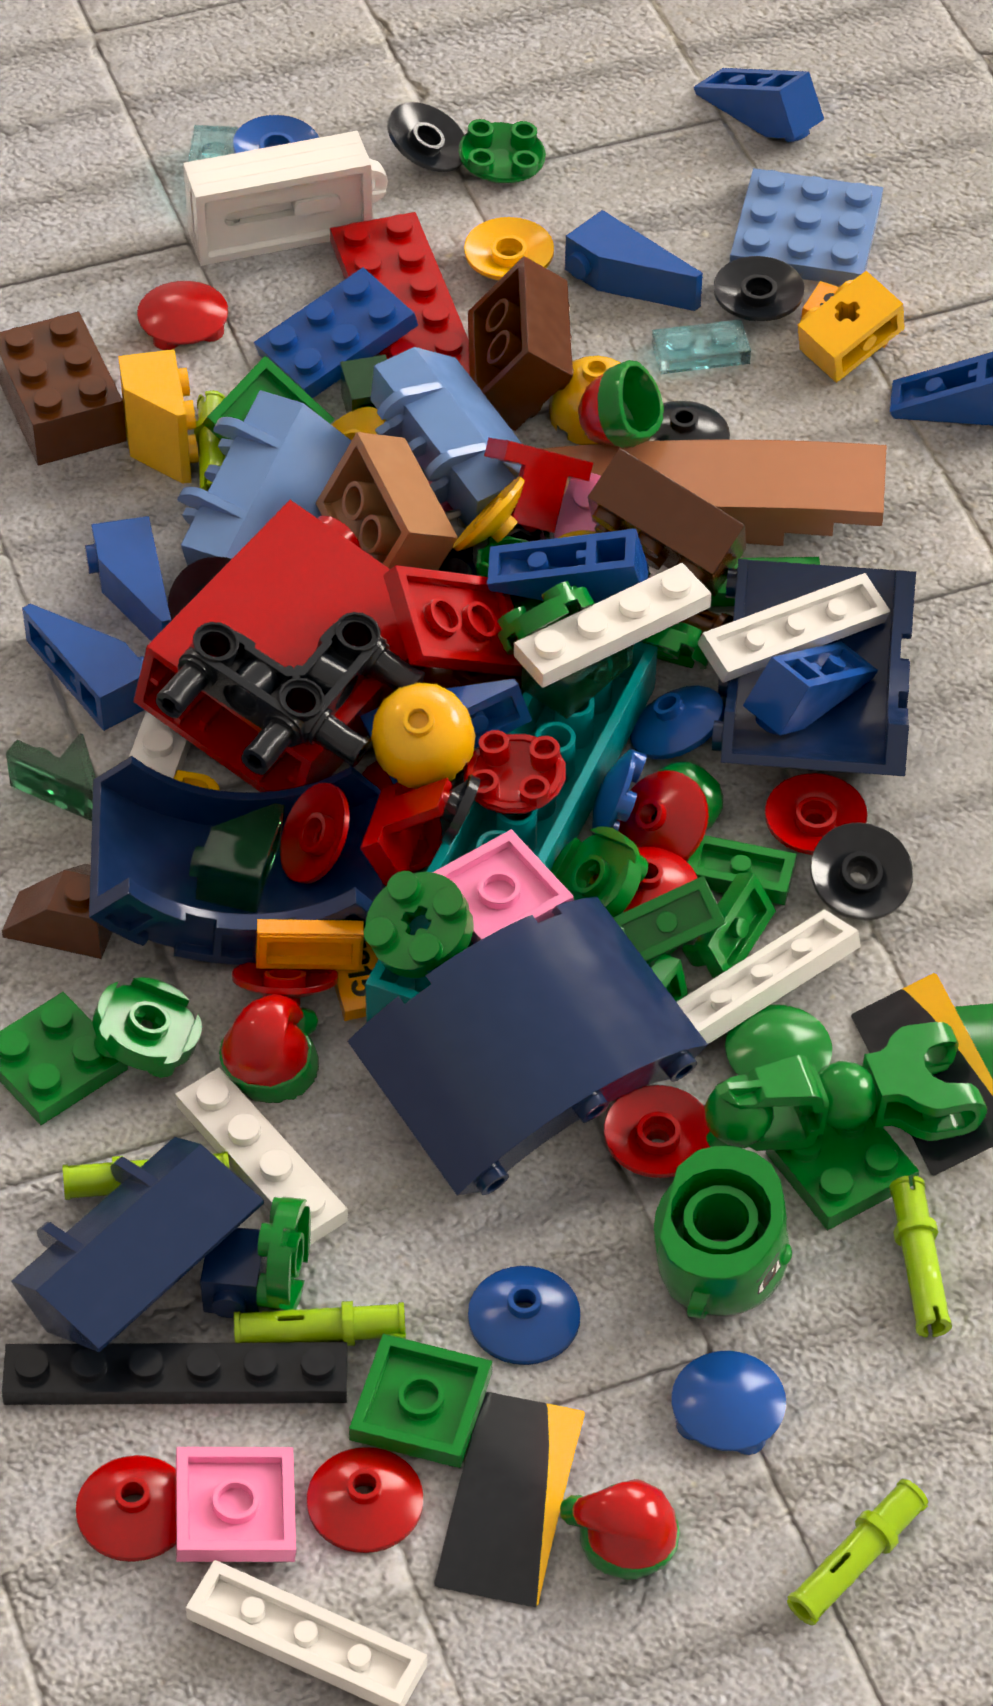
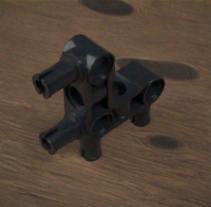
(270, 692)

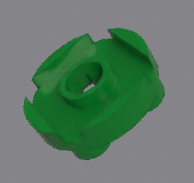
(558, 604)
(679, 645)
(606, 855)
(404, 900)
(153, 1050)
(286, 1246)

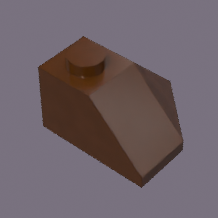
(57, 915)

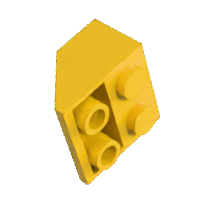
(157, 414)

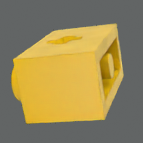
(850, 326)

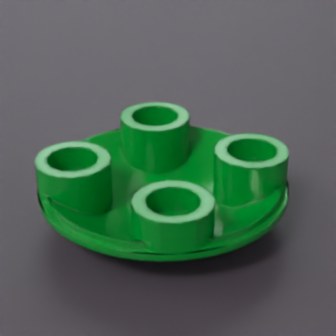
(502, 151)
(776, 1035)

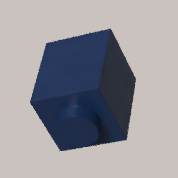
(232, 1274)

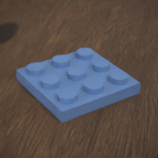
(809, 223)

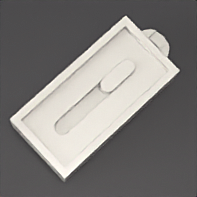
(279, 196)

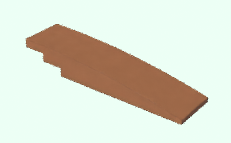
(767, 482)

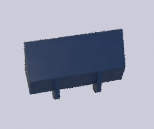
(134, 1243)

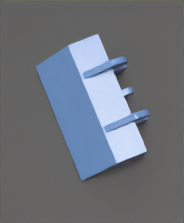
(446, 425)
(269, 459)

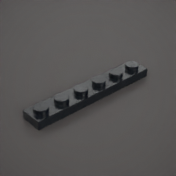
(176, 1373)

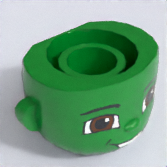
(729, 1197)

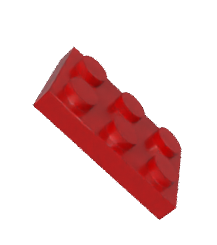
(450, 620)

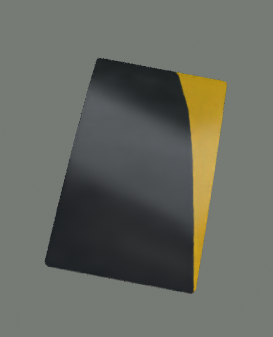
(927, 1003)
(509, 1499)

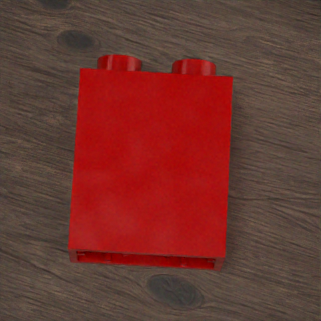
(283, 597)

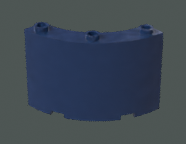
(865, 729)
(144, 853)
(525, 1041)

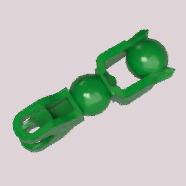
(791, 1102)

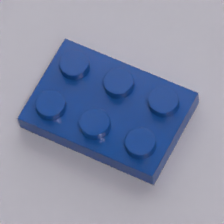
(341, 325)

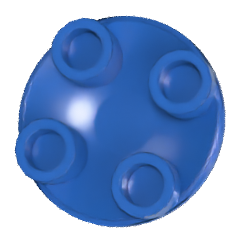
(613, 796)
(728, 1402)

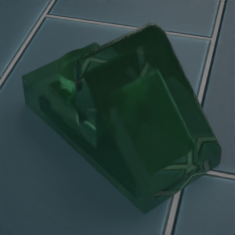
(57, 780)

